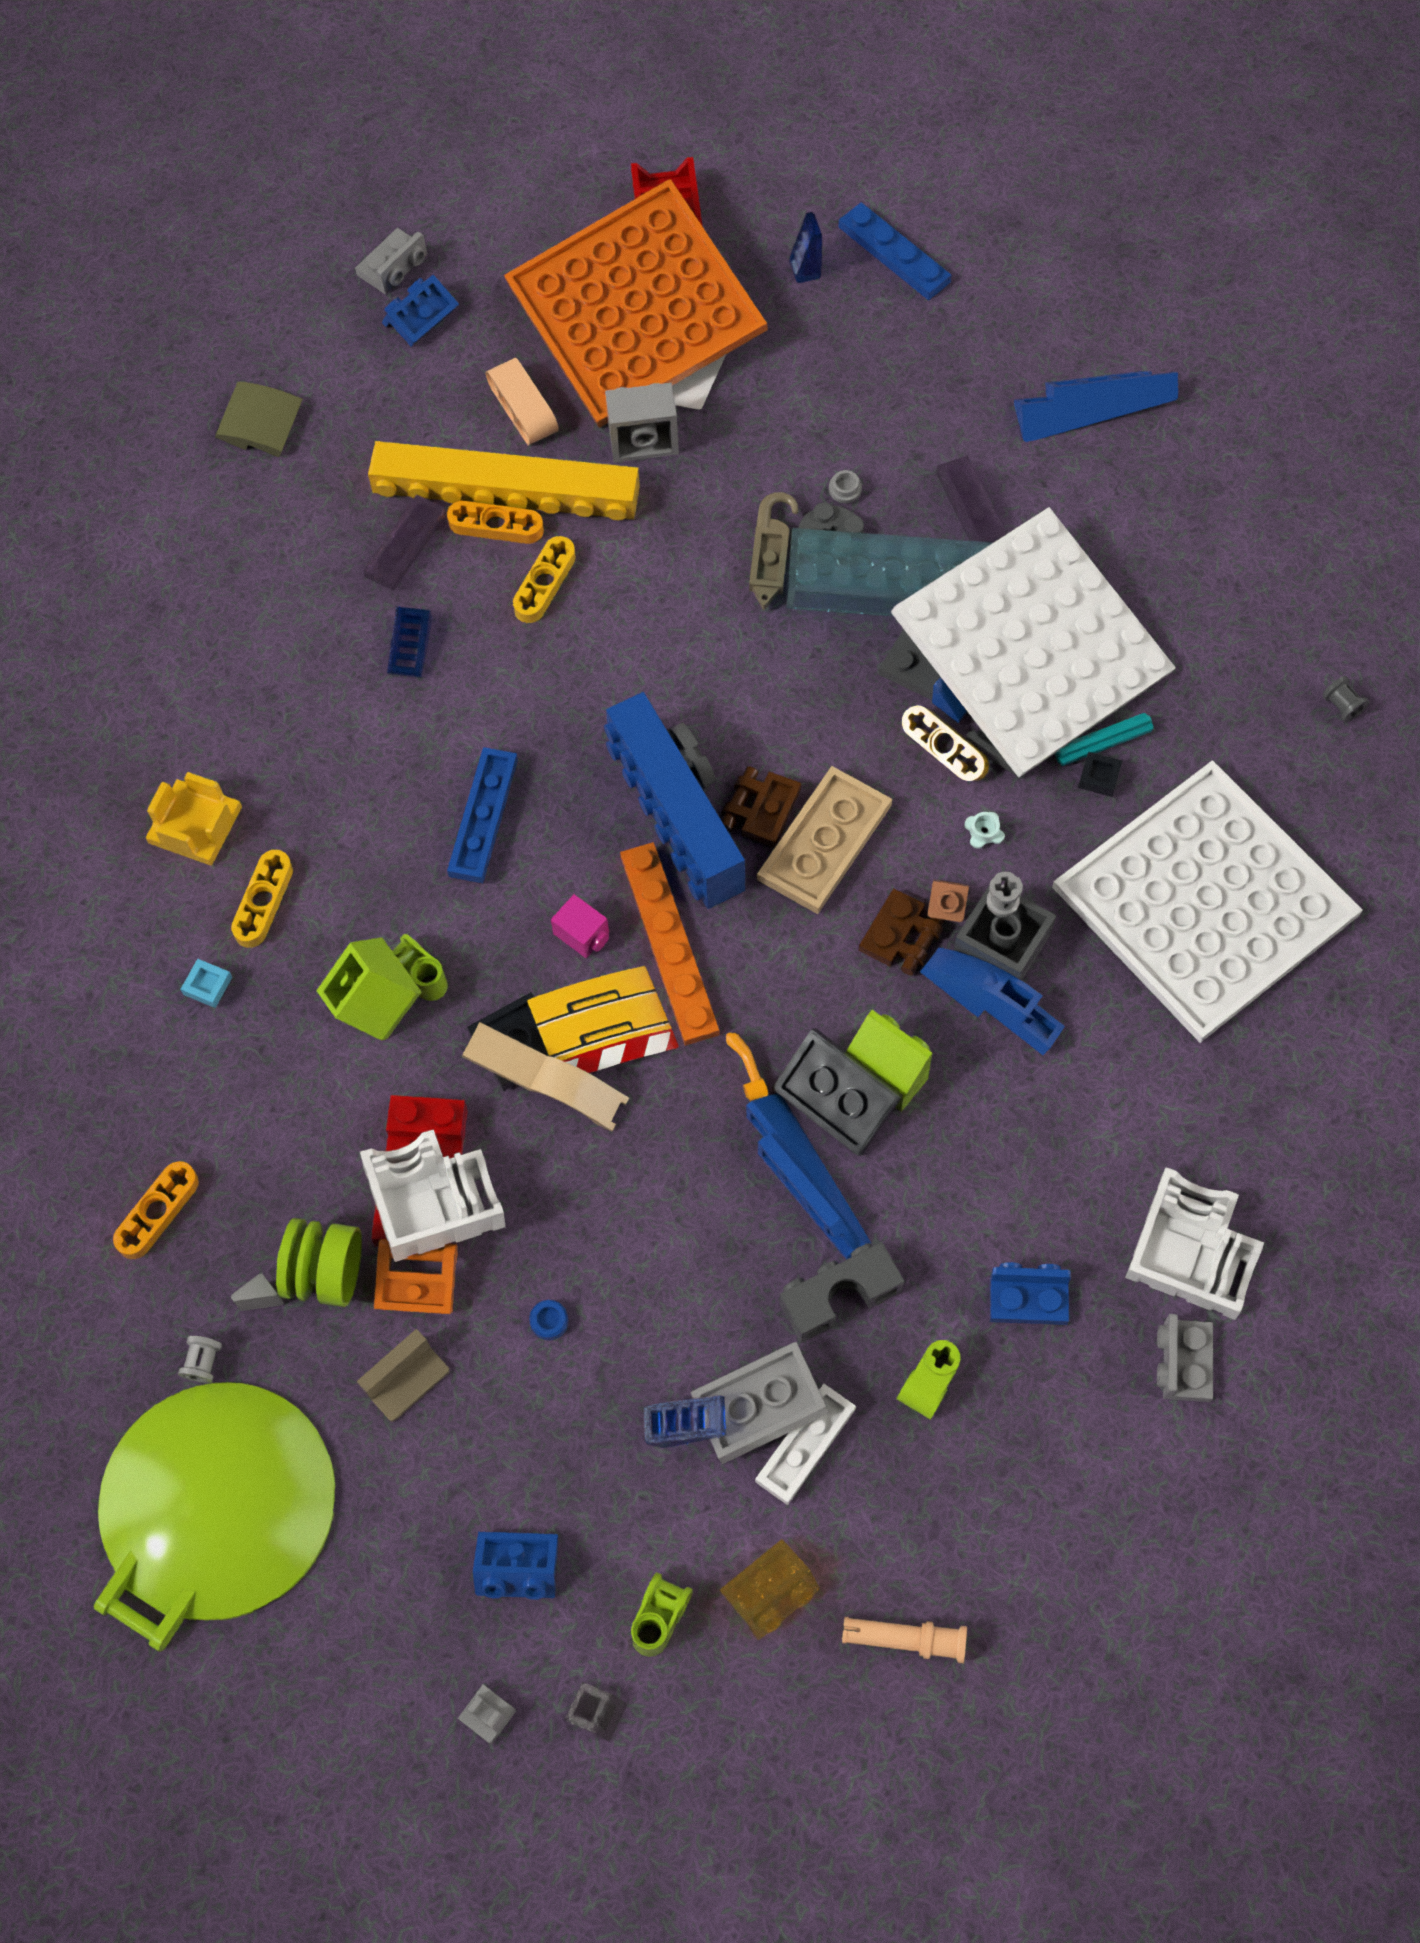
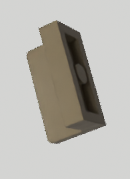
(403, 1376)

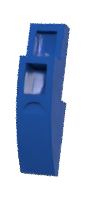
(988, 988)

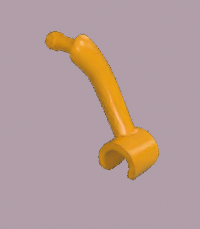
(757, 1087)

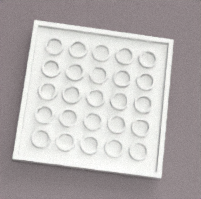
(1033, 641)
(1206, 900)

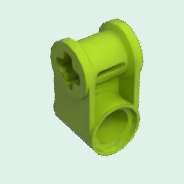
(420, 965)
(927, 1383)
(663, 1608)

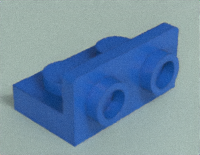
(420, 310)
(1029, 1294)
(515, 1565)

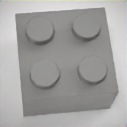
(642, 422)

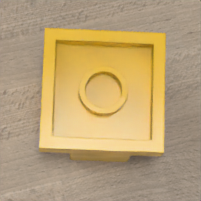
(192, 818)

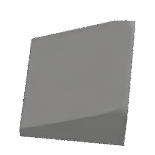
(256, 1295)

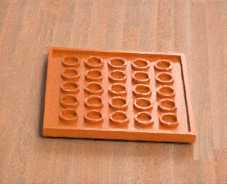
(635, 299)

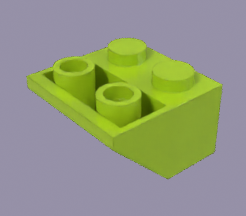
(369, 988)
(892, 1055)

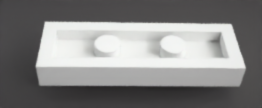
(804, 1448)

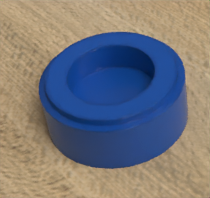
(548, 1320)

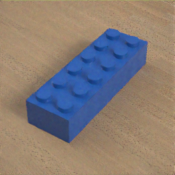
(675, 801)

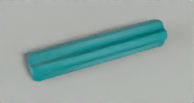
(1105, 739)

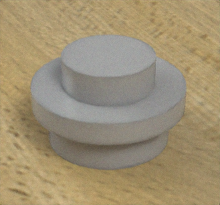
(845, 486)

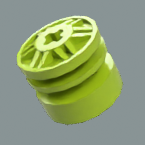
(311, 1261)

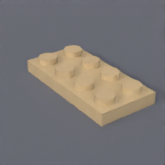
(824, 839)

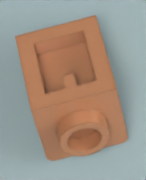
(948, 900)

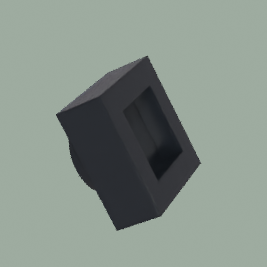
(1100, 774)

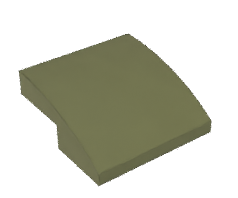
(258, 418)

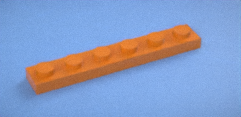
(669, 944)

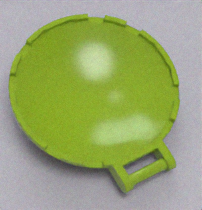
(213, 1507)

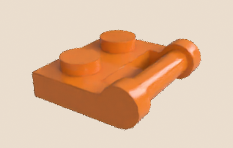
(412, 1289)

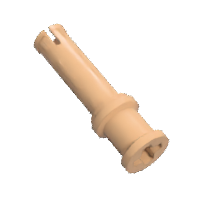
(926, 1639)

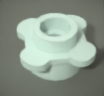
(984, 820)

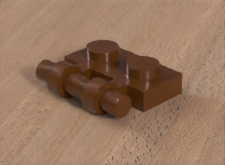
(770, 810)
(892, 927)

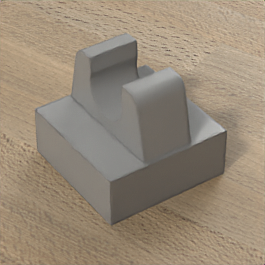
(487, 1714)

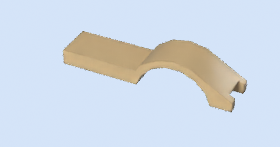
(544, 1075)

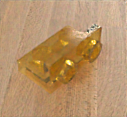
(770, 1589)

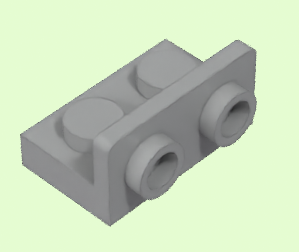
(392, 260)
(1187, 1359)

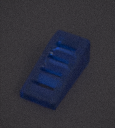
(807, 251)
(411, 616)
(661, 1421)

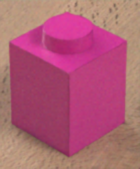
(580, 926)

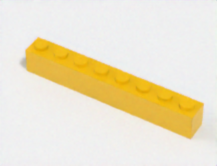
(504, 480)

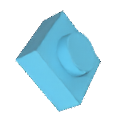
(206, 983)

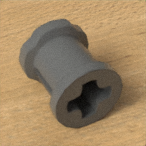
(1345, 699)

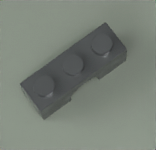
(866, 1272)

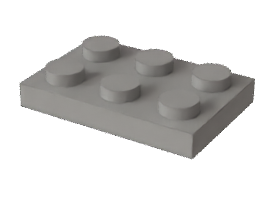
(764, 1401)

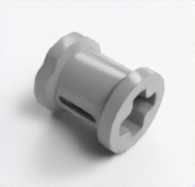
(996, 899)
(197, 1346)

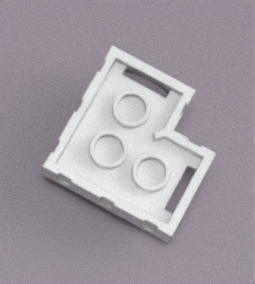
(429, 1197)
(1190, 1249)

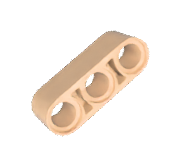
(522, 401)

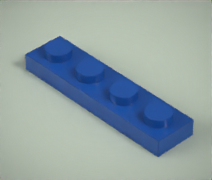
(894, 251)
(482, 815)

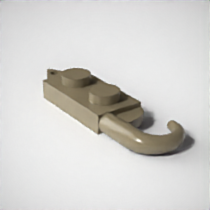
(770, 550)

